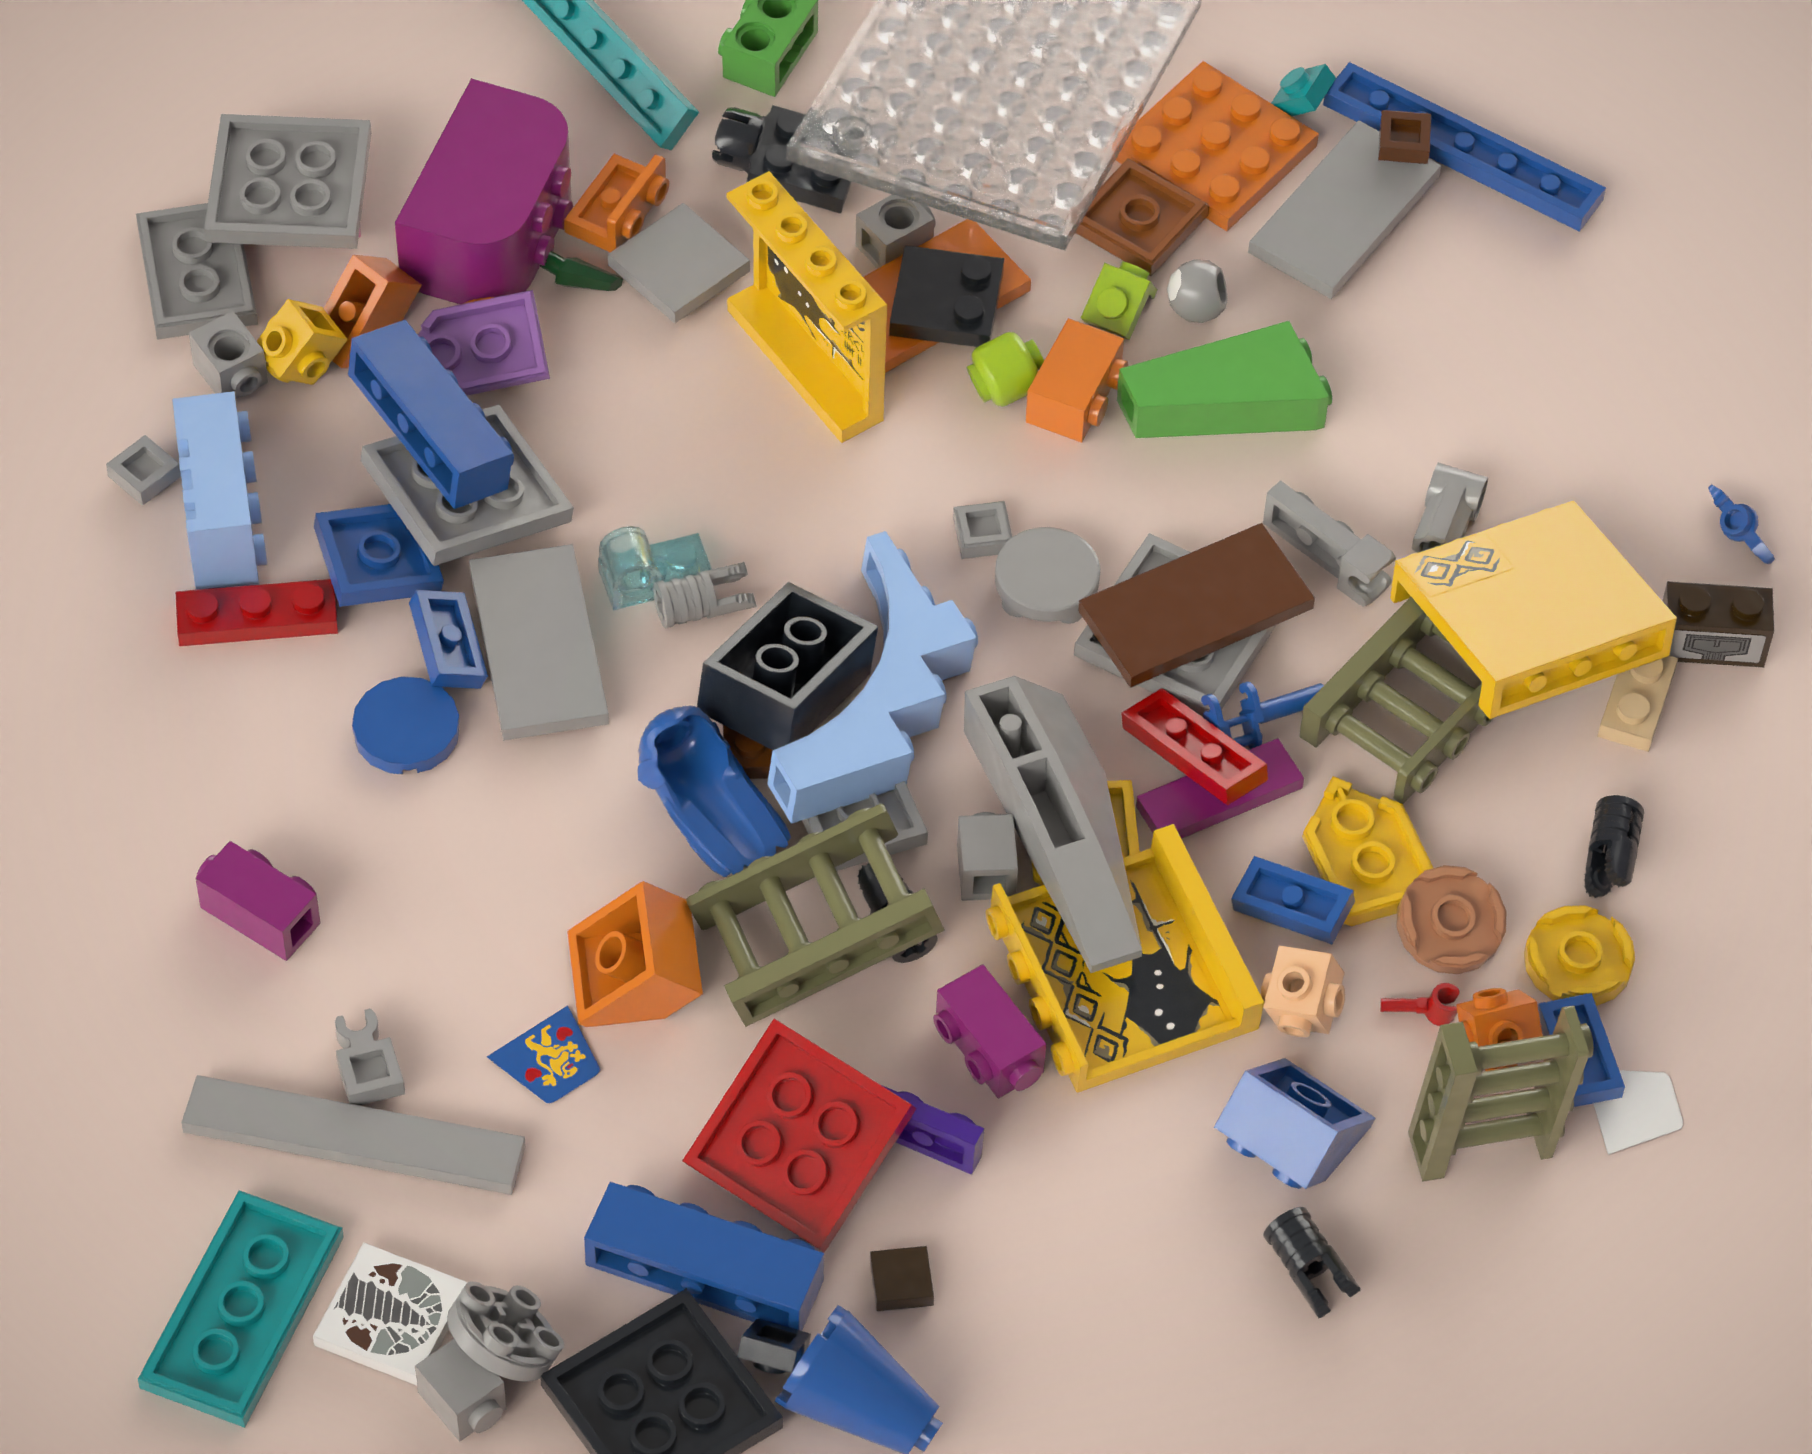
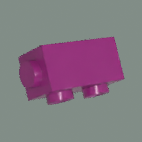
(258, 899)
(990, 1032)

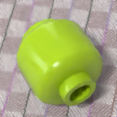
(1004, 368)

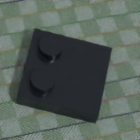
(946, 296)

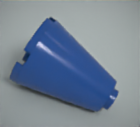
(860, 1388)

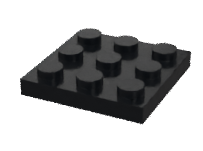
(662, 1388)

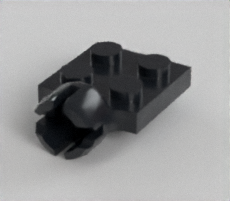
(760, 145)

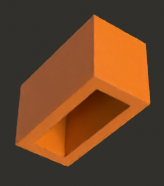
(1075, 381)

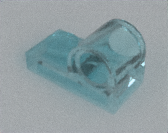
(633, 565)

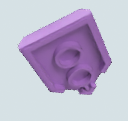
(489, 342)

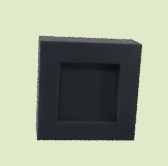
(773, 1346)

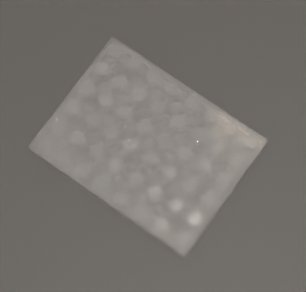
(992, 104)

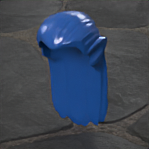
(708, 791)

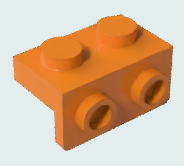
(618, 202)

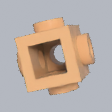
(1303, 991)

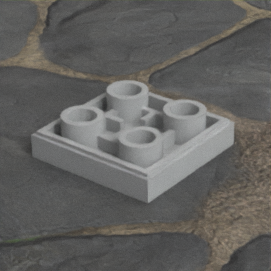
(679, 263)

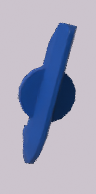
(1740, 524)

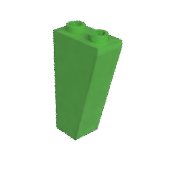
(1227, 387)

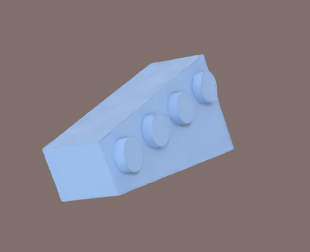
(216, 491)

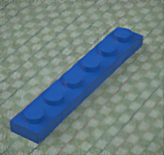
(1472, 149)

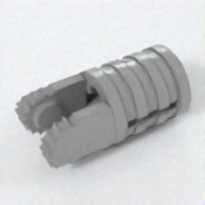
(695, 596)

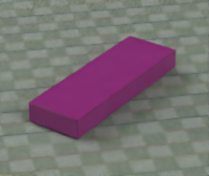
(1195, 809)

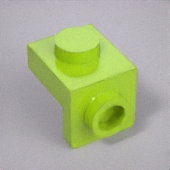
(1118, 299)

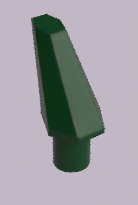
(580, 274)

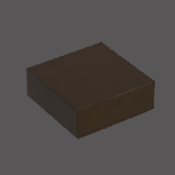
(901, 1278)

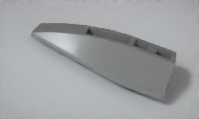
(1059, 810)

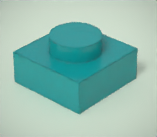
(1303, 89)

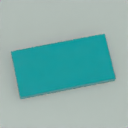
(241, 1308)

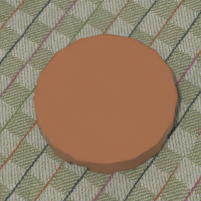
(1451, 919)

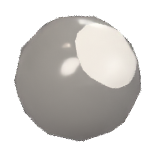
(1198, 291)

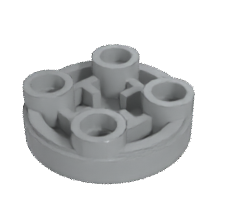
(1046, 574)
(504, 1331)

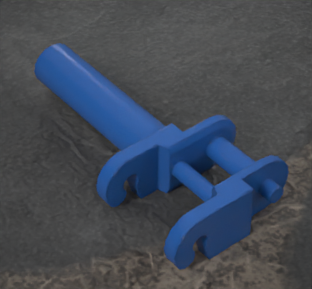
(1256, 712)

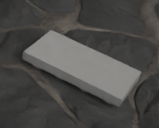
(1341, 212)
(538, 642)

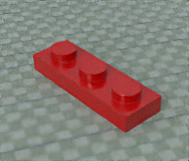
(256, 612)
(1194, 746)

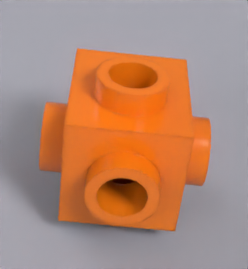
(1499, 1017)

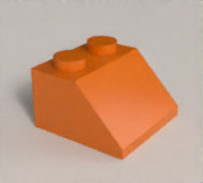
(635, 958)

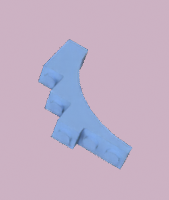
(870, 740)

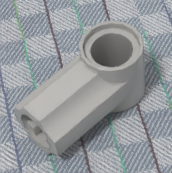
(1450, 504)

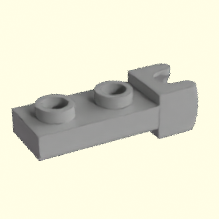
(1329, 543)

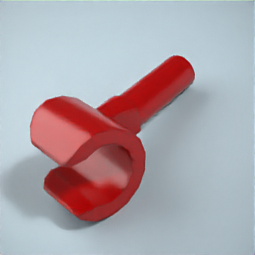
(1430, 1006)

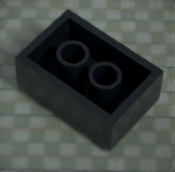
(787, 668)

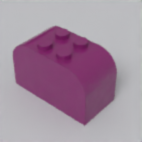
(487, 197)

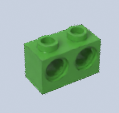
(768, 42)

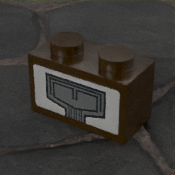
(1720, 623)

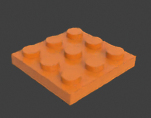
(1218, 143)

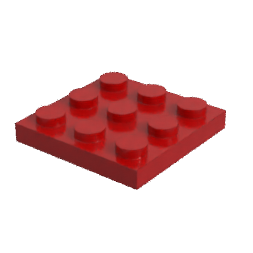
(799, 1135)

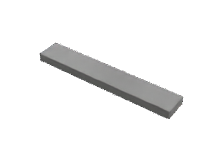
(354, 1134)

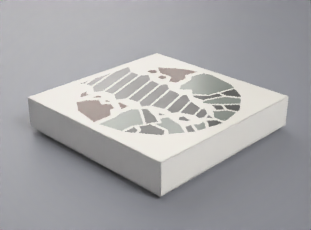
(388, 1313)

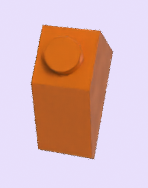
(369, 297)

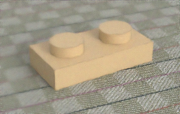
(1637, 703)

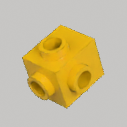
(300, 342)

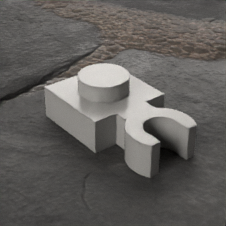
(367, 1064)

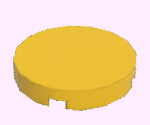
(1579, 954)

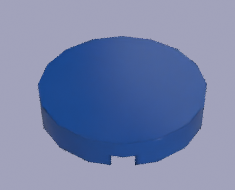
(405, 725)

